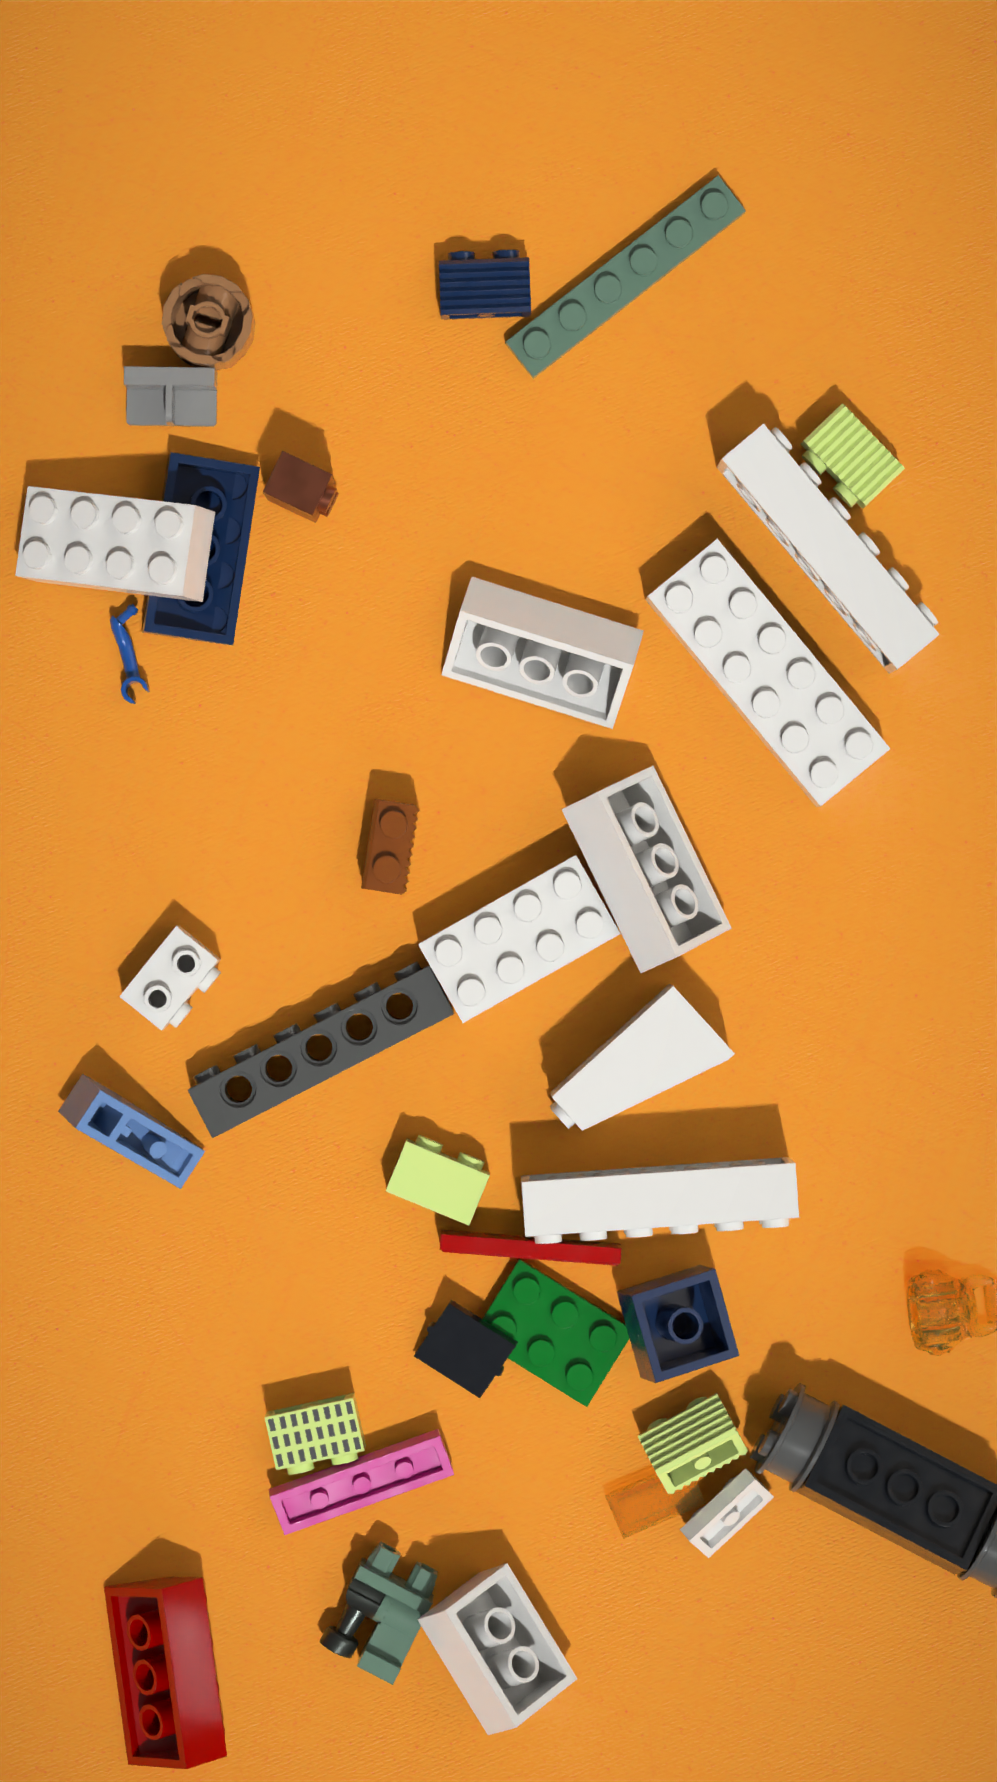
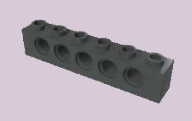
(224, 1113)

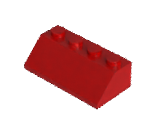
(165, 1672)

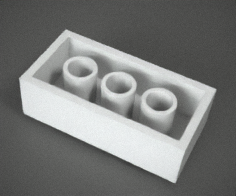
(115, 543)
(646, 869)
(519, 938)

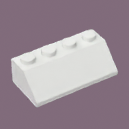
(542, 652)

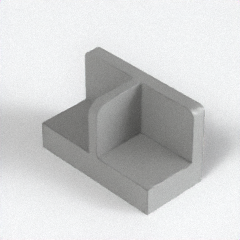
(171, 396)

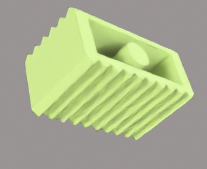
(850, 457)
(692, 1443)

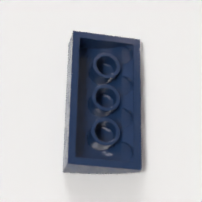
(231, 494)

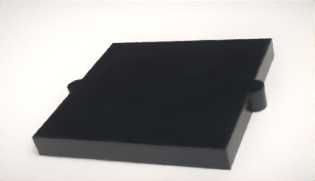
(465, 1348)

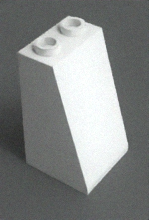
(643, 1058)

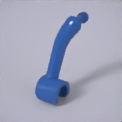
(127, 651)

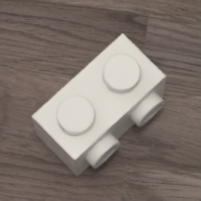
(171, 978)

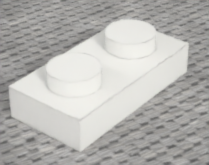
(726, 1513)

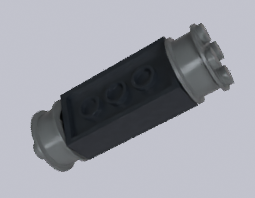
(883, 1483)

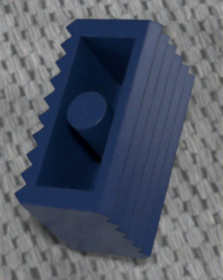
(484, 286)

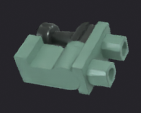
(389, 1602)

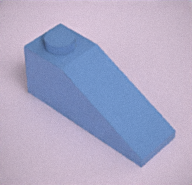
(130, 1131)

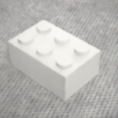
(497, 1649)

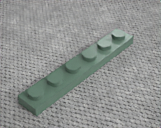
(625, 277)

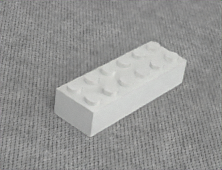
(827, 548)
(767, 673)
(660, 1197)

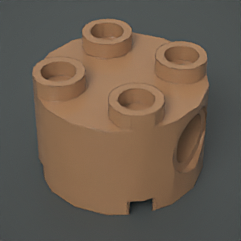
(208, 322)

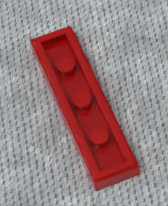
(525, 1247)

